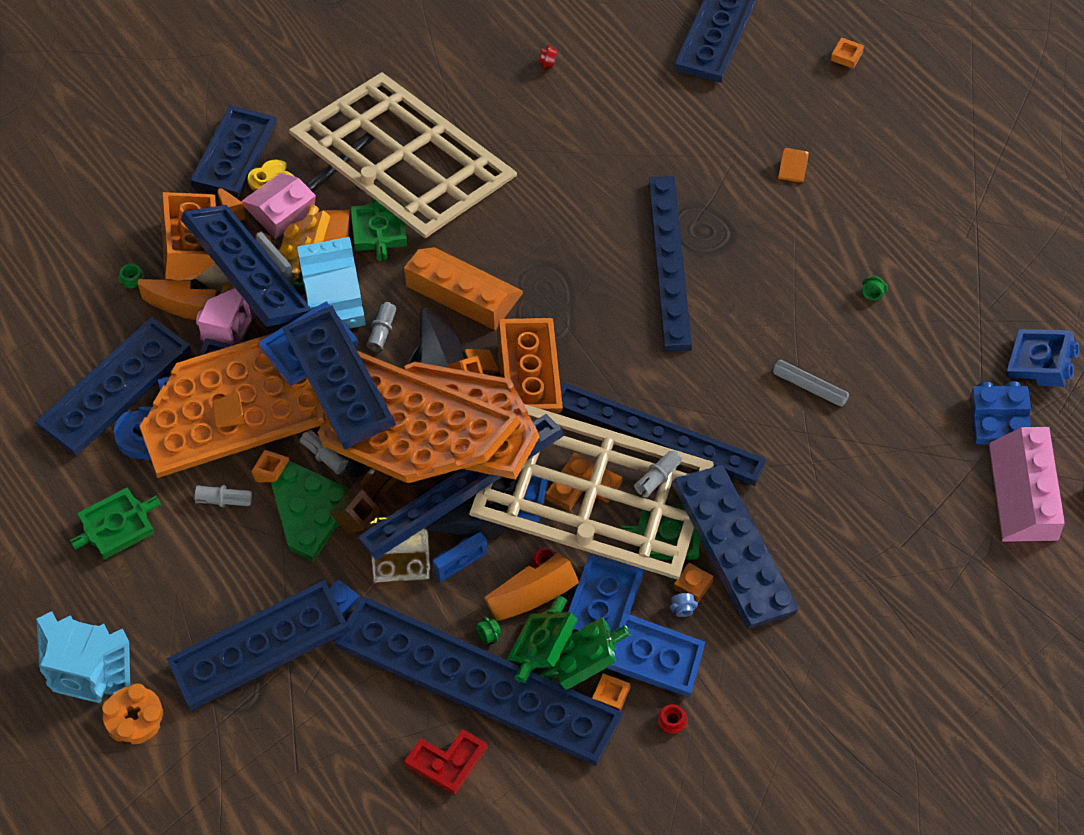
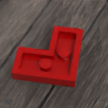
(447, 768)

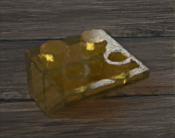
(404, 562)

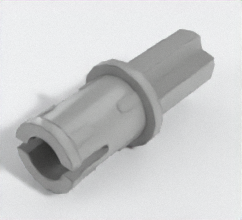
(381, 327)
(329, 457)
(658, 473)
(222, 496)

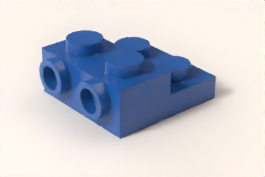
(1043, 356)
(999, 410)

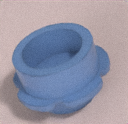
(683, 604)

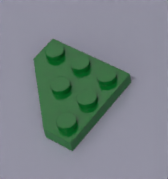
(304, 508)

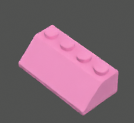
(1026, 485)

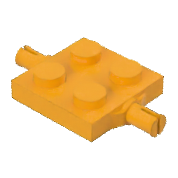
(305, 232)

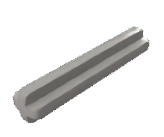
(810, 383)

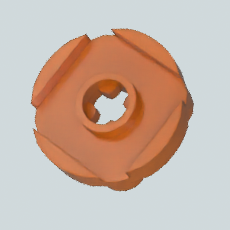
(127, 699)

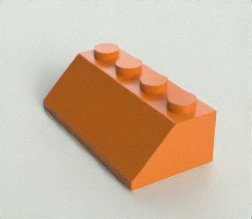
(181, 251)
(460, 286)
(530, 361)

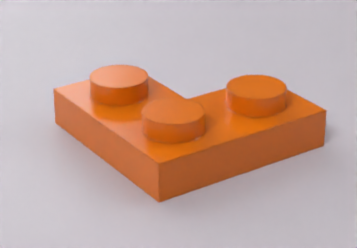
(581, 468)

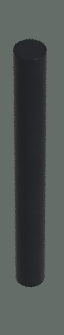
(326, 173)

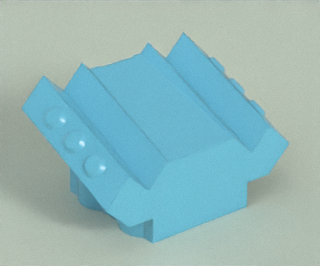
(332, 277)
(82, 658)

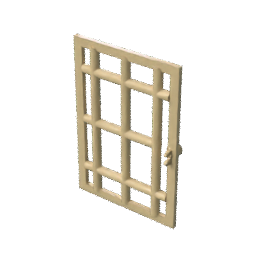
(370, 172)
(586, 528)

